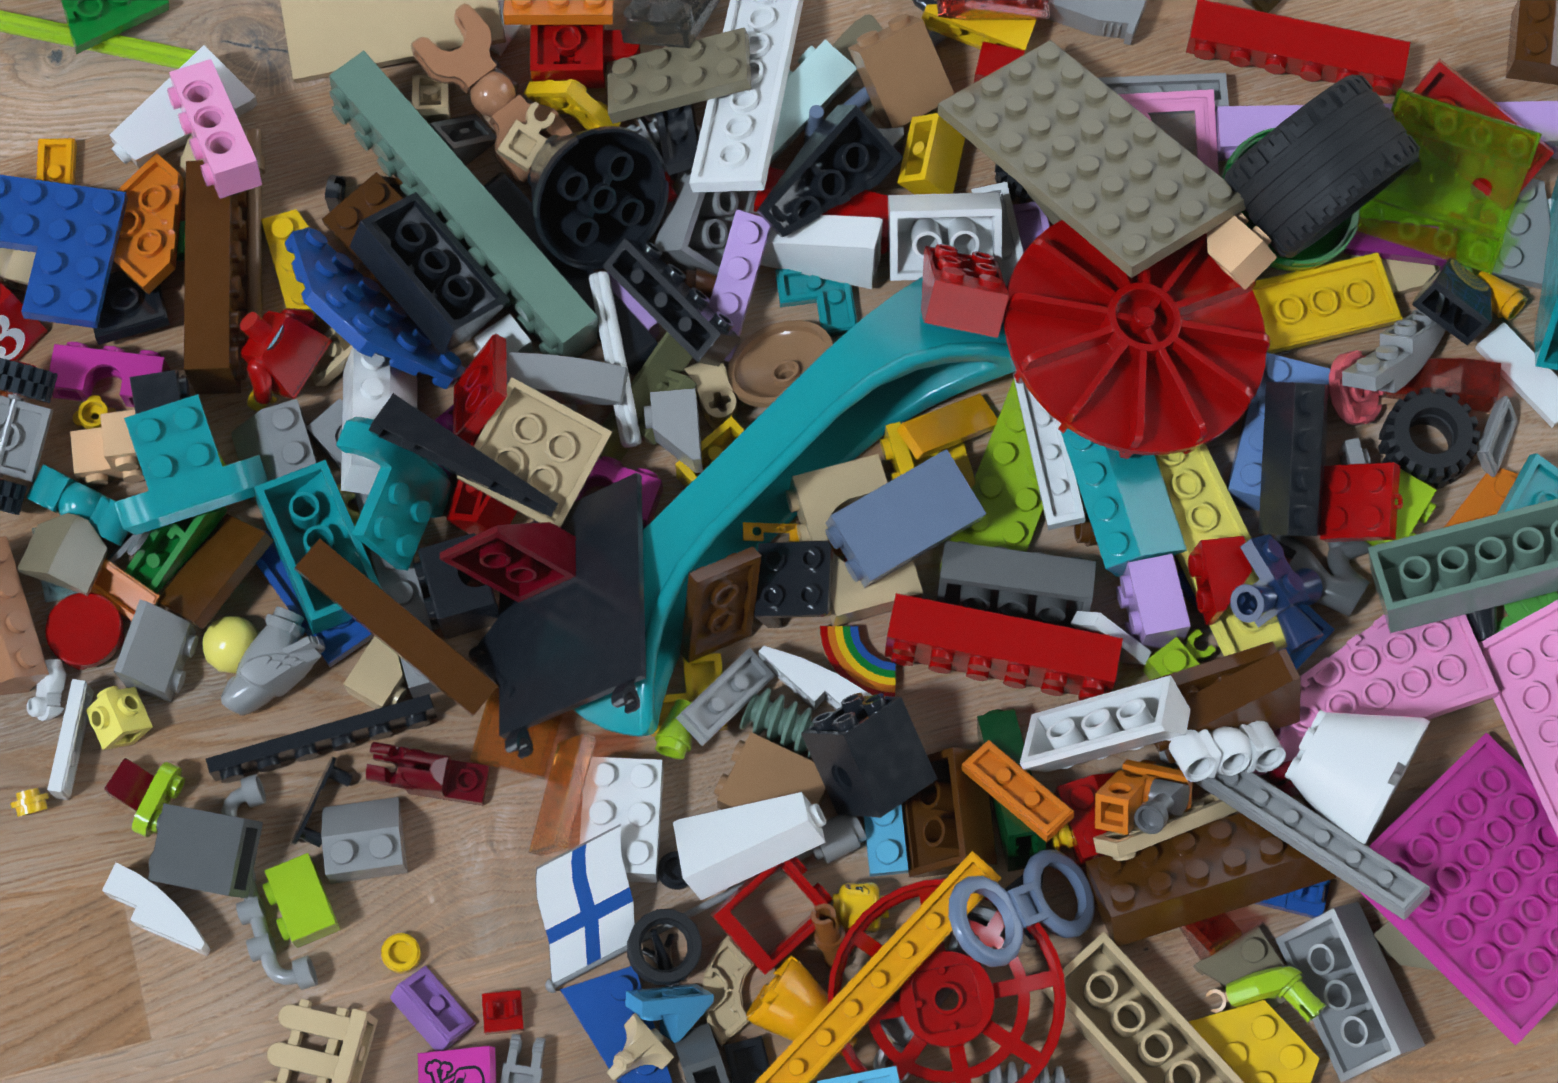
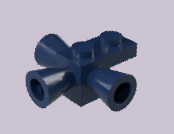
(1278, 594)

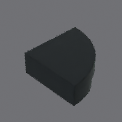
(335, 191)

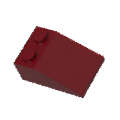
(517, 558)

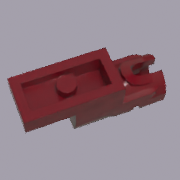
(429, 774)

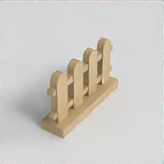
(354, 1032)

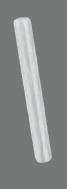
(614, 354)

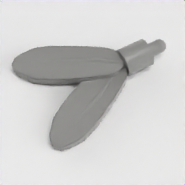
(131, 544)

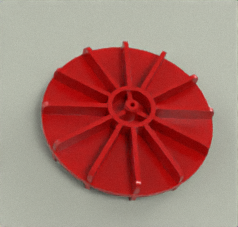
(1137, 358)

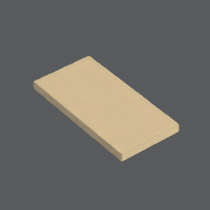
(332, 32)

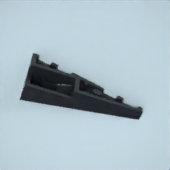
(419, 434)

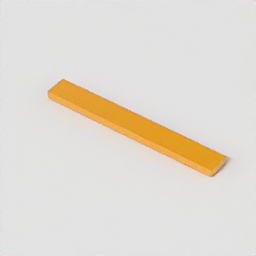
(875, 982)

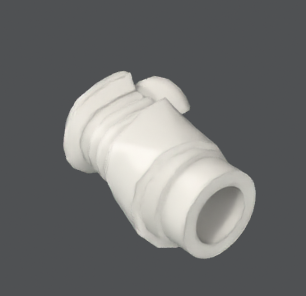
(48, 693)

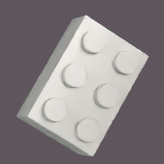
(629, 795)

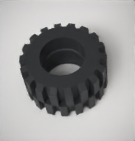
(1447, 417)

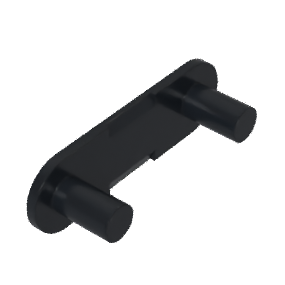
(334, 773)

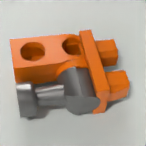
(1144, 794)

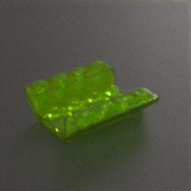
(1453, 153)

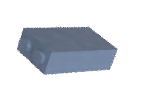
(904, 519)

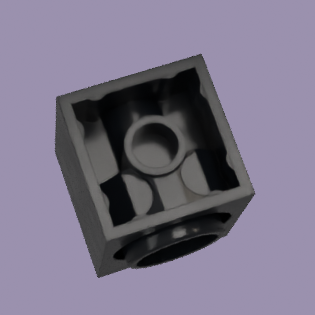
(868, 755)

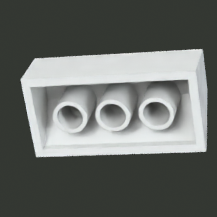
(366, 390)
(1105, 725)

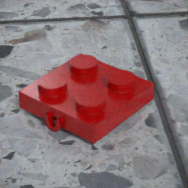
(1360, 502)

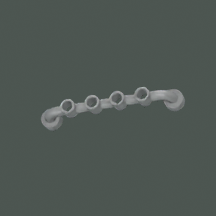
(253, 911)

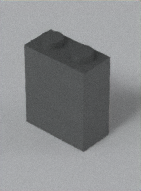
(205, 851)

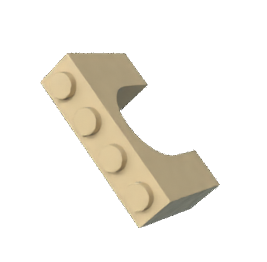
(815, 499)

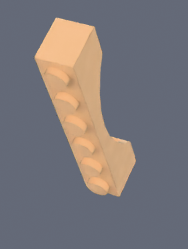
(1240, 250)

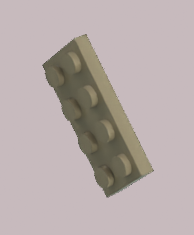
(678, 75)

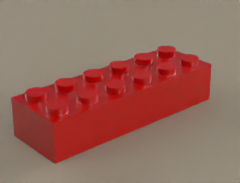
(1001, 648)

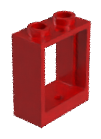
(766, 961)

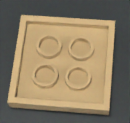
(542, 446)

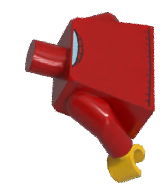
(281, 353)

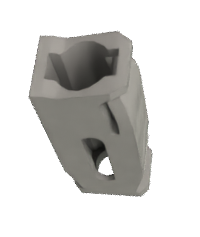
(1100, 17)

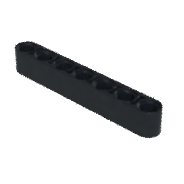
(636, 339)

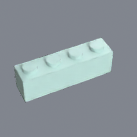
(816, 81)

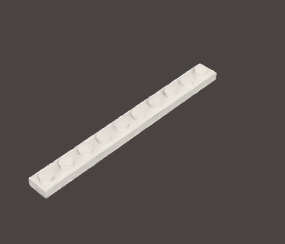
(1047, 448)

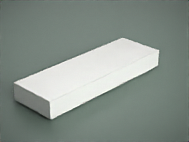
(1534, 384)
(70, 740)

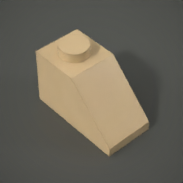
(377, 677)

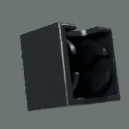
(452, 603)

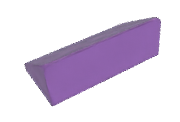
(431, 1009)

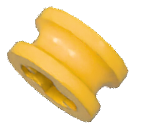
(1062, 838)

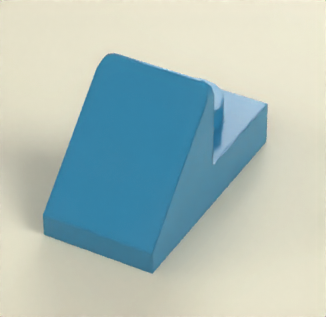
(674, 1006)

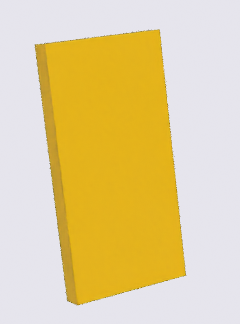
(1326, 302)

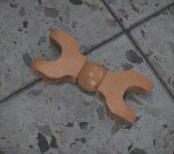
(489, 90)

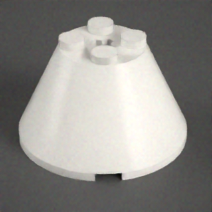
(1354, 766)

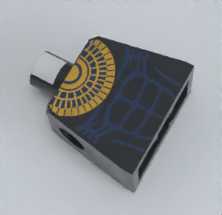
(1456, 301)

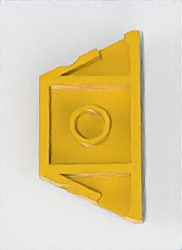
(1258, 1044)

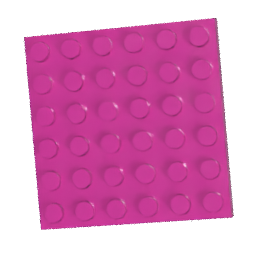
(1491, 883)

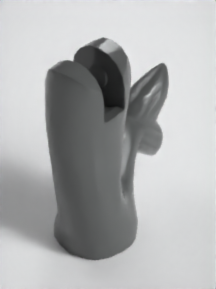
(1344, 585)

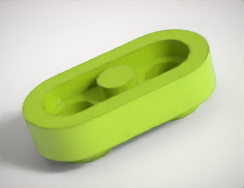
(164, 786)

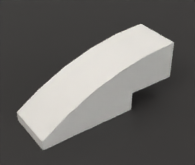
(153, 909)

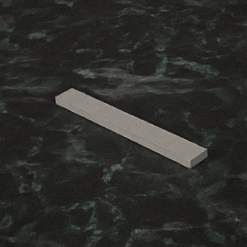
(1318, 840)

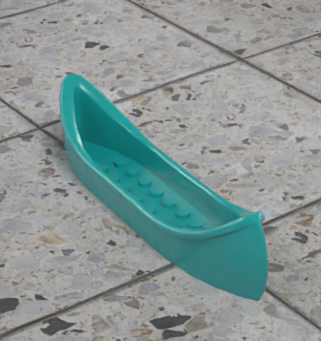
(828, 416)

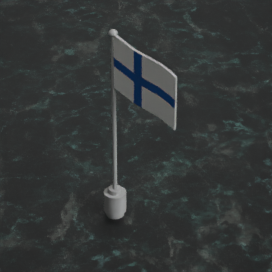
(591, 906)

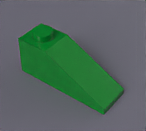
(171, 548)

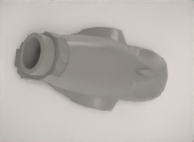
(272, 663)

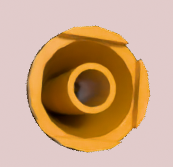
(789, 1001)

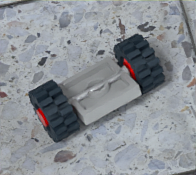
(22, 427)

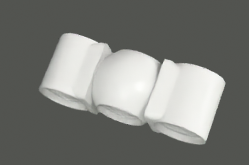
(1227, 751)

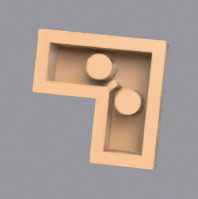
(105, 452)

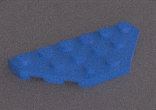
(363, 313)

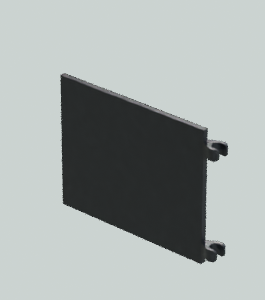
(585, 631)

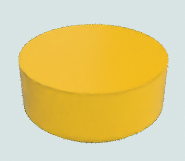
(401, 953)

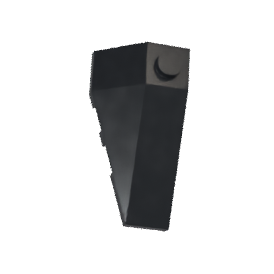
(833, 166)

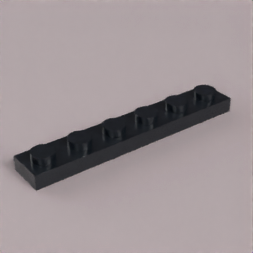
(307, 743)

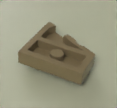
(1242, 957)

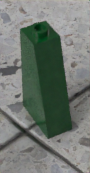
(1016, 838)

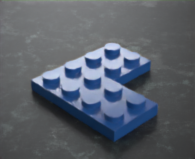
(74, 245)

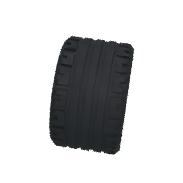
(1322, 165)

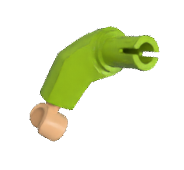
(1267, 984)

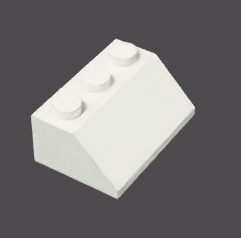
(957, 219)

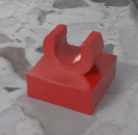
(503, 1012)

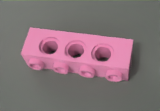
(214, 128)

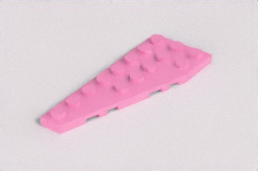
(1395, 674)

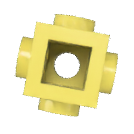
(118, 717)

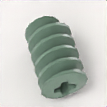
(777, 720)

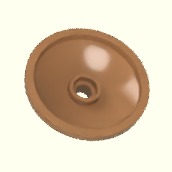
(774, 360)

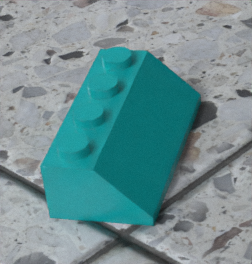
(1124, 503)
(297, 514)

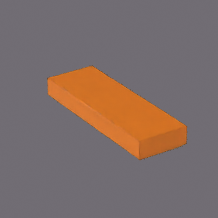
(1017, 791)

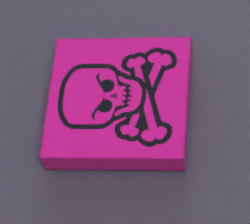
(458, 1066)

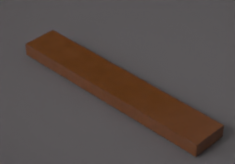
(395, 627)

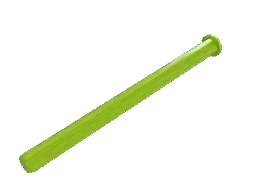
(117, 46)

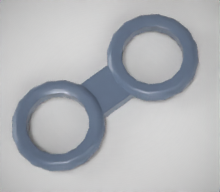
(1021, 907)

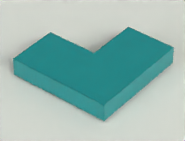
(832, 298)

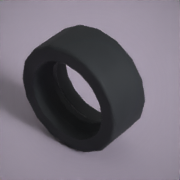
(691, 934)

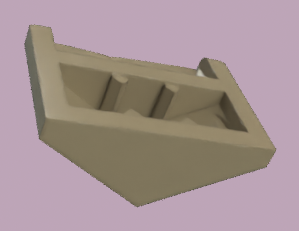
(65, 553)

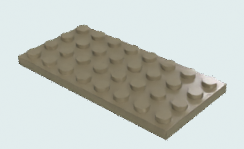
(1091, 158)

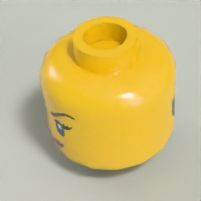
(853, 901)

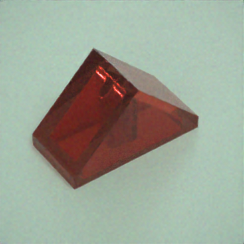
(1211, 935)

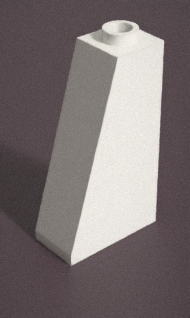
(155, 123)
(830, 247)
(745, 840)

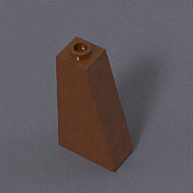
(1259, 692)

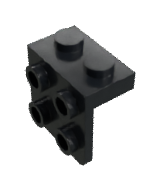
(793, 581)

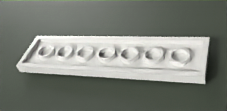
(742, 126)

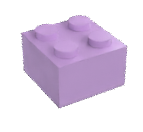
(1153, 602)

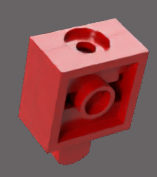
(576, 52)

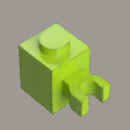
(1176, 657)

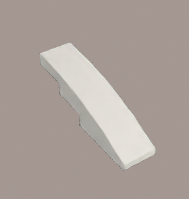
(808, 679)

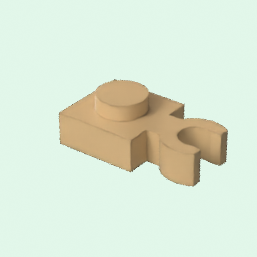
(523, 140)

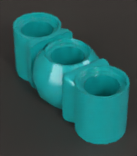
(67, 495)

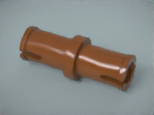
(828, 932)

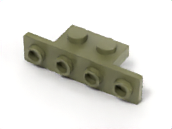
(659, 373)

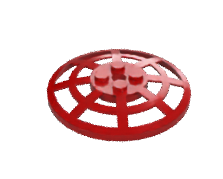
(976, 999)

